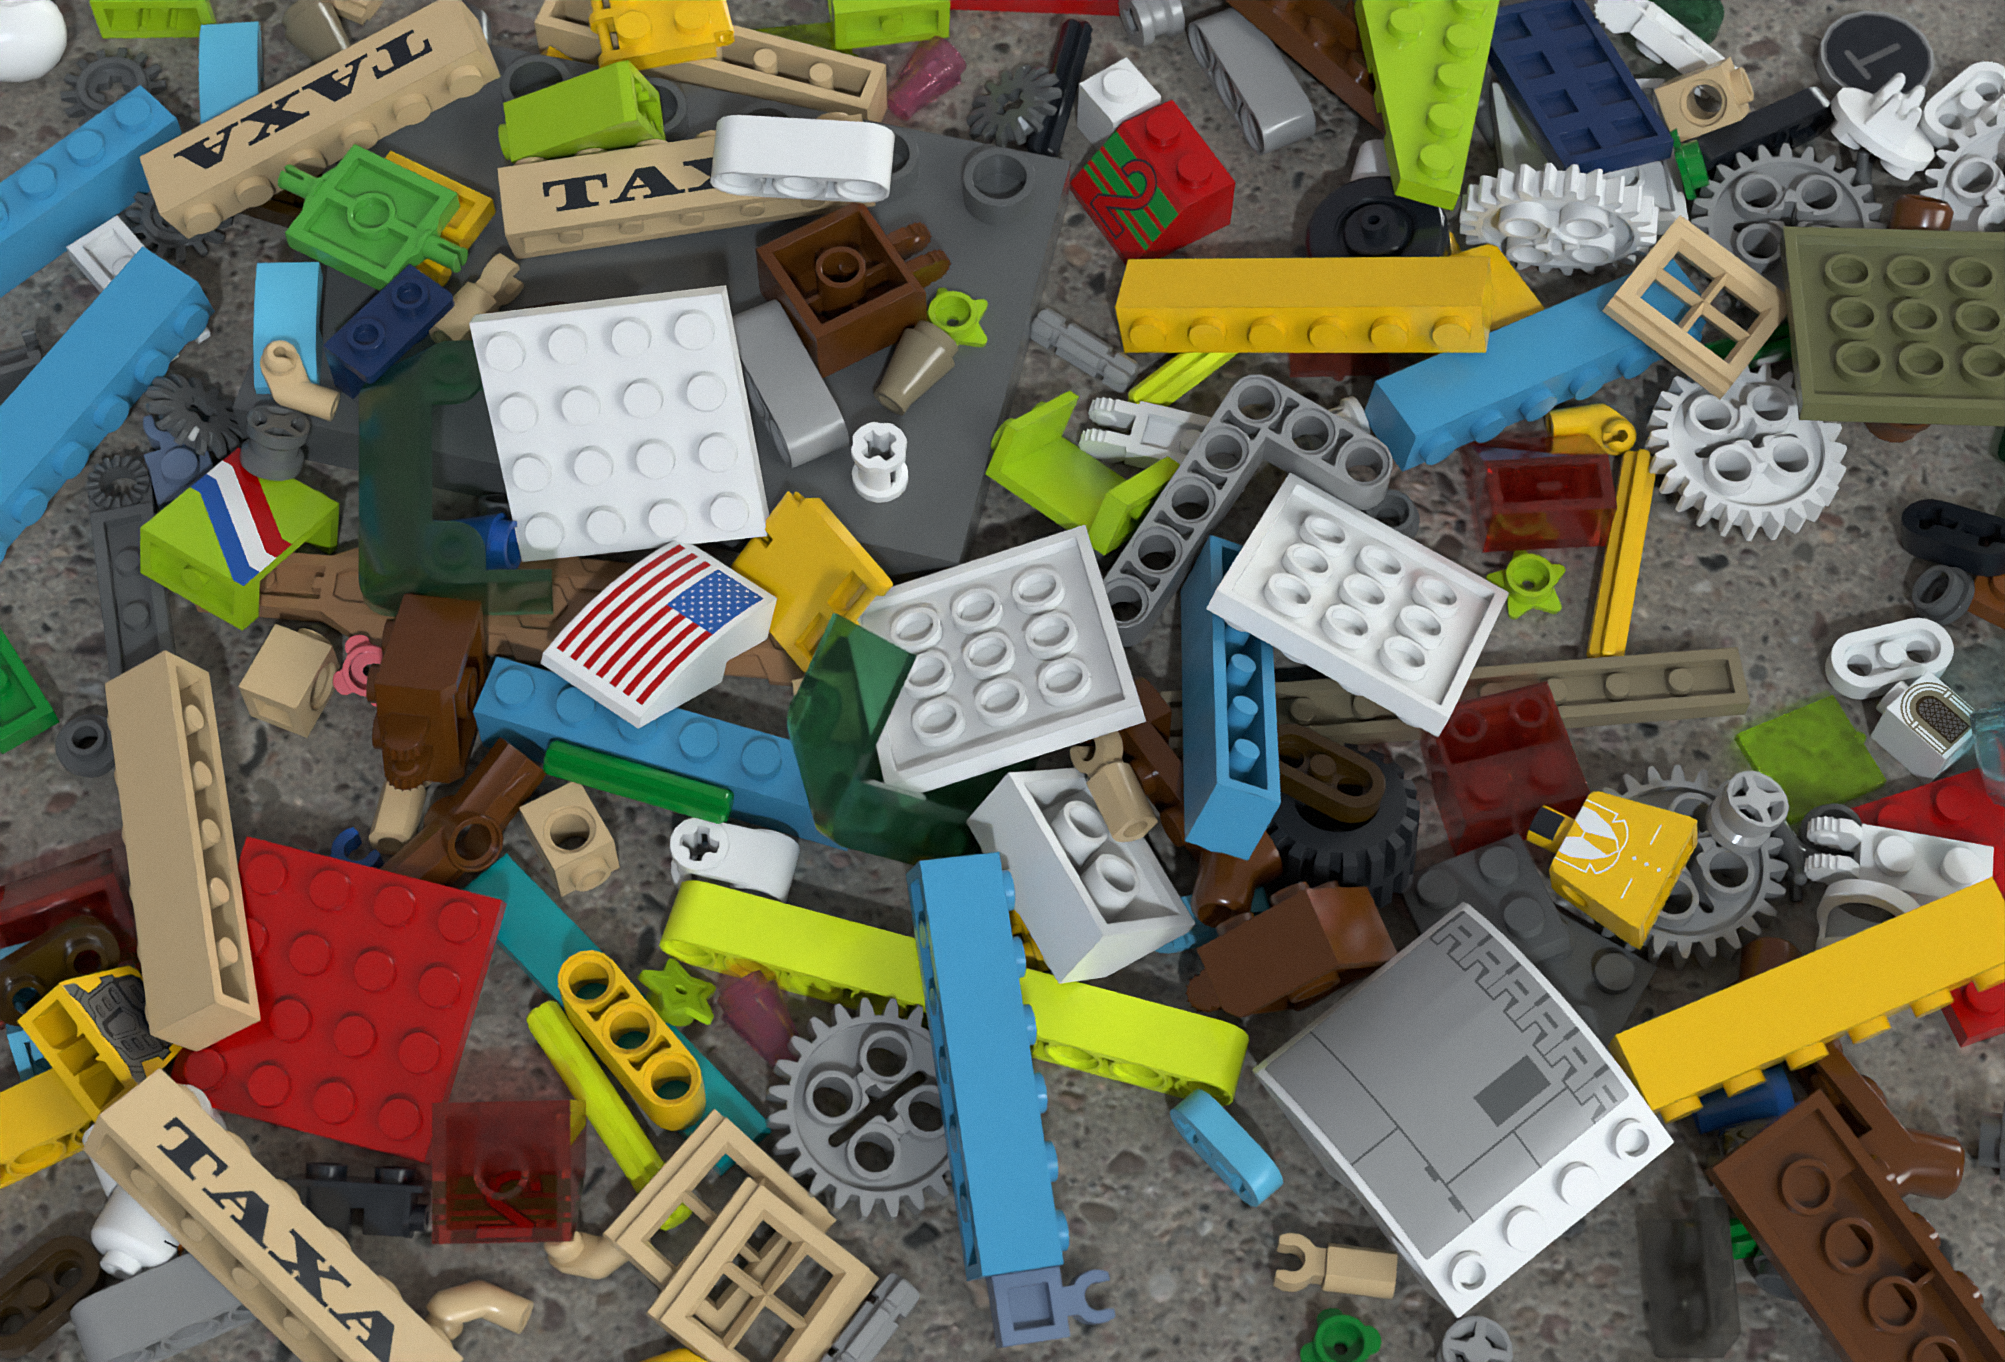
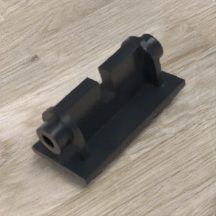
(387, 1198)

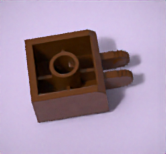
(849, 283)
(428, 689)
(1292, 952)

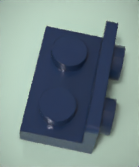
(385, 329)

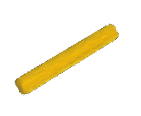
(1622, 557)

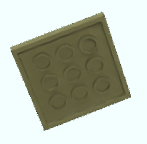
(1896, 324)

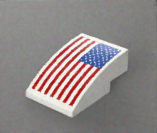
(661, 633)

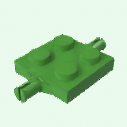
(372, 218)

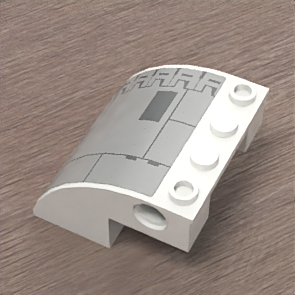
(1463, 1107)

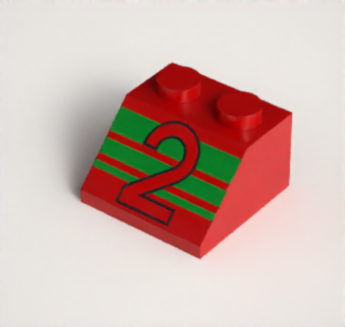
(1155, 186)

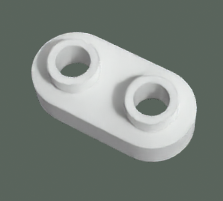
(1962, 102)
(1884, 658)

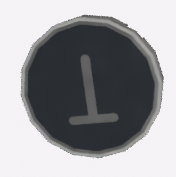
(1869, 50)

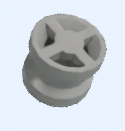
(1151, 18)
(1746, 812)
(1477, 1340)

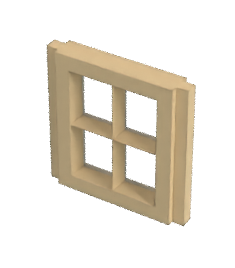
(1673, 340)
(675, 1185)
(714, 1257)

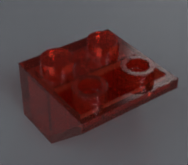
(1541, 493)
(1501, 765)

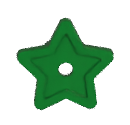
(1690, 165)

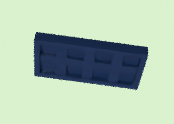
(1574, 88)

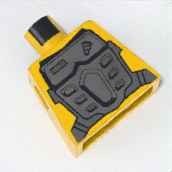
(98, 1036)

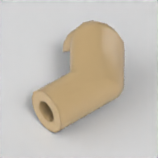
(290, 383)
(585, 1256)
(474, 1301)

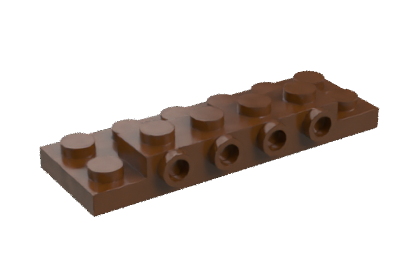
(1324, 41)
(1852, 1244)

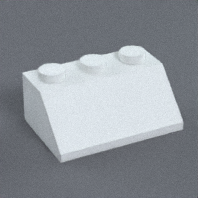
(1077, 888)

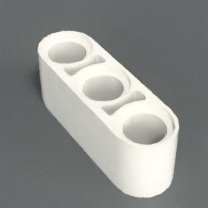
(802, 158)

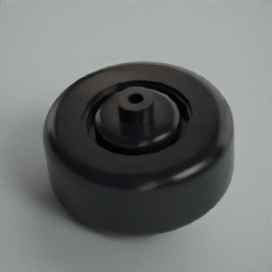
(1372, 221)

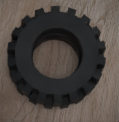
(1371, 854)

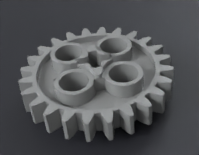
(1784, 190)
(1734, 911)
(840, 1062)

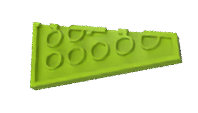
(1428, 87)

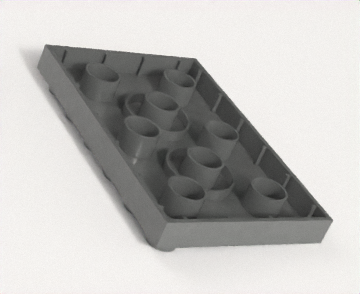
(982, 202)

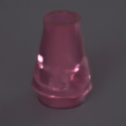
(926, 76)
(759, 1016)

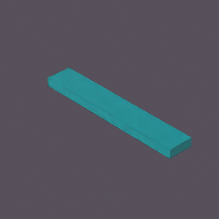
(544, 937)

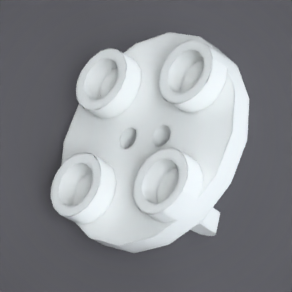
(1884, 125)

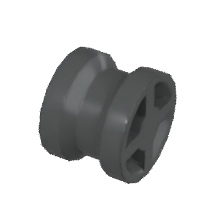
(274, 442)

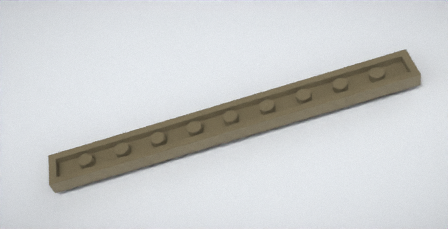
(1584, 690)

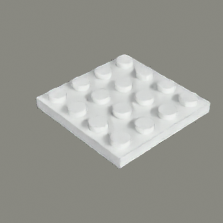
(622, 423)
(1360, 604)
(1007, 663)

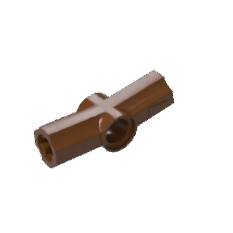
(487, 803)

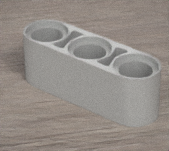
(1252, 81)
(787, 386)
(157, 1314)

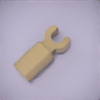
(491, 291)
(1115, 788)
(396, 817)
(1338, 1268)

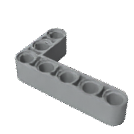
(1219, 488)

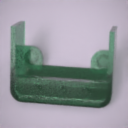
(397, 538)
(834, 736)

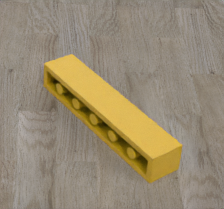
(1306, 305)
(1816, 1000)

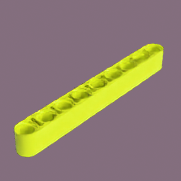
(852, 961)

